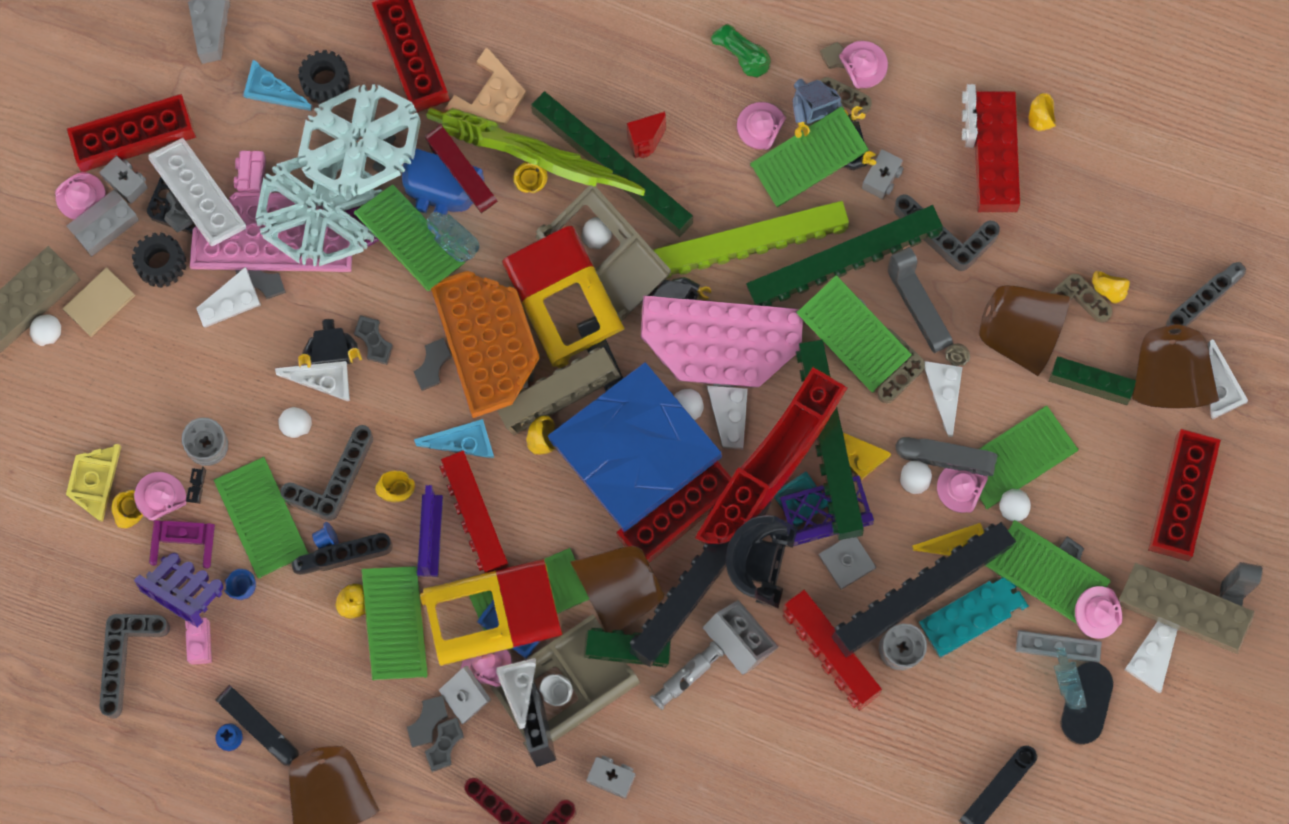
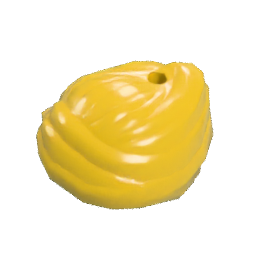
(1042, 113)
(529, 180)
(1111, 287)
(538, 434)
(395, 486)
(125, 505)
(351, 601)

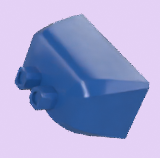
(434, 185)

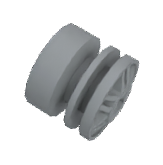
(200, 431)
(912, 640)

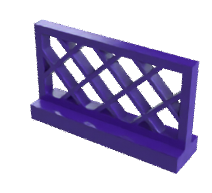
(823, 530)
(430, 533)

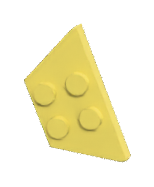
(93, 479)

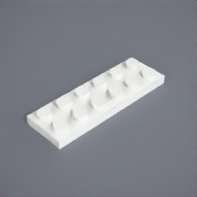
(197, 192)

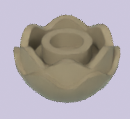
(957, 354)

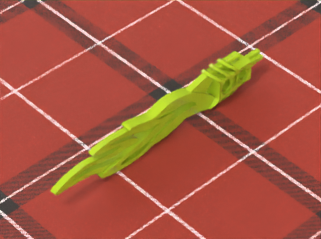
(559, 162)

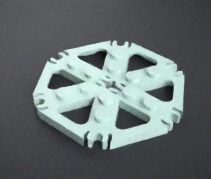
(371, 145)
(300, 214)

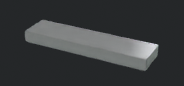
(1047, 644)

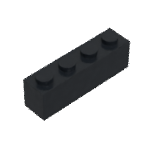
(537, 731)

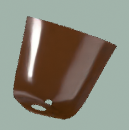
(1024, 325)
(1175, 373)
(619, 585)
(330, 790)

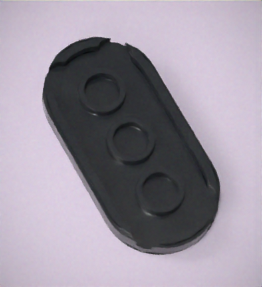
(1087, 723)

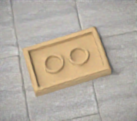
(98, 302)

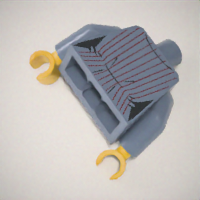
(813, 103)

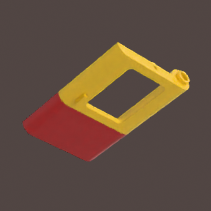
(549, 268)
(521, 603)

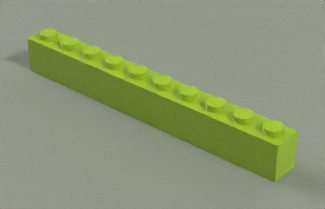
(754, 238)

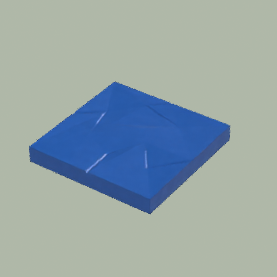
(635, 446)

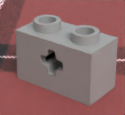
(887, 164)
(115, 172)
(600, 779)

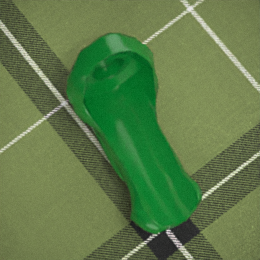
(751, 56)

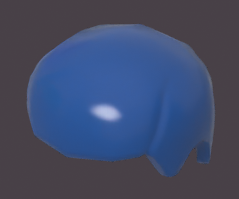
(240, 584)

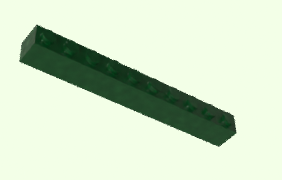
(601, 153)
(845, 257)
(833, 454)

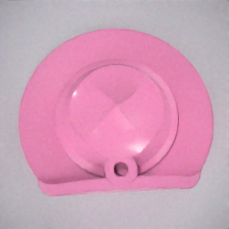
(864, 63)
(760, 125)
(79, 194)
(960, 489)
(159, 495)
(1098, 612)
(485, 666)

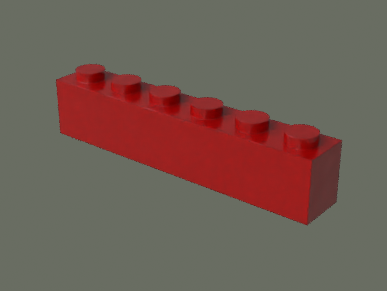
(475, 514)

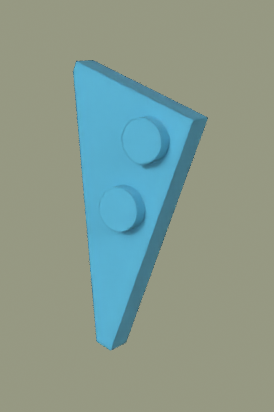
(265, 87)
(467, 437)

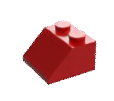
(646, 134)

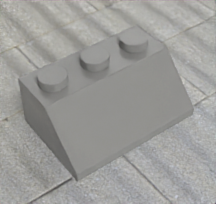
(103, 222)
(740, 637)

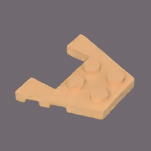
(499, 95)

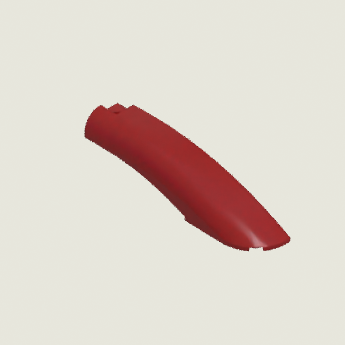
(774, 459)

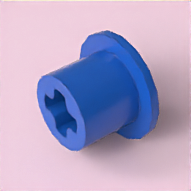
(325, 536)
(229, 737)

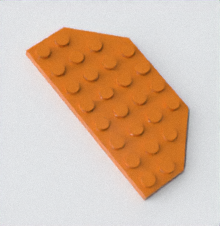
(486, 339)

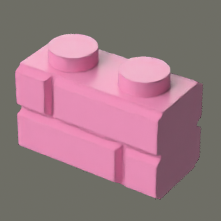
(250, 171)
(198, 642)

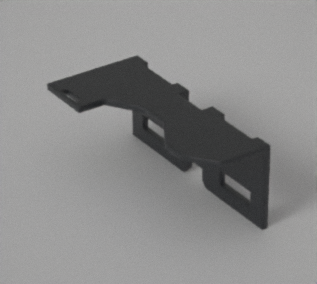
(199, 481)

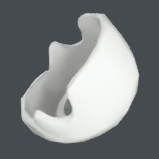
(595, 233)
(45, 329)
(691, 401)
(294, 422)
(915, 477)
(1015, 505)
(556, 689)

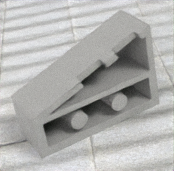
(209, 26)

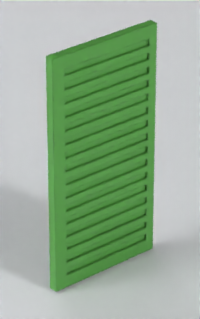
(811, 158)
(407, 237)
(854, 333)
(1026, 454)
(260, 517)
(1046, 571)
(564, 582)
(394, 623)

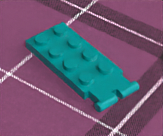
(971, 615)

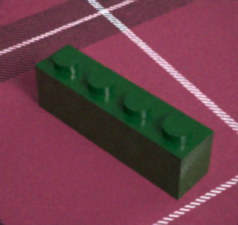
(1092, 381)
(616, 647)

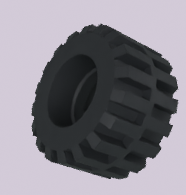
(323, 62)
(152, 246)

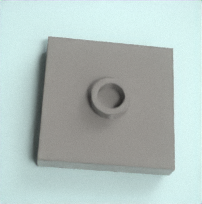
(847, 561)
(464, 694)

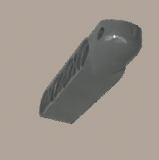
(1228, 277)
(947, 455)

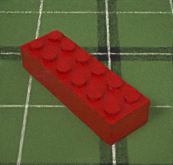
(411, 53)
(131, 132)
(997, 152)
(1184, 495)
(677, 514)
(817, 632)

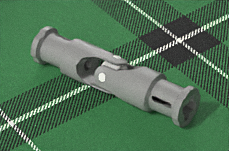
(690, 672)

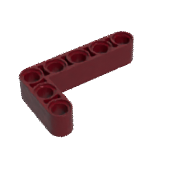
(460, 168)
(502, 806)

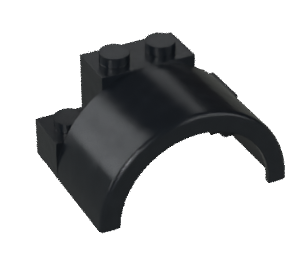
(759, 561)

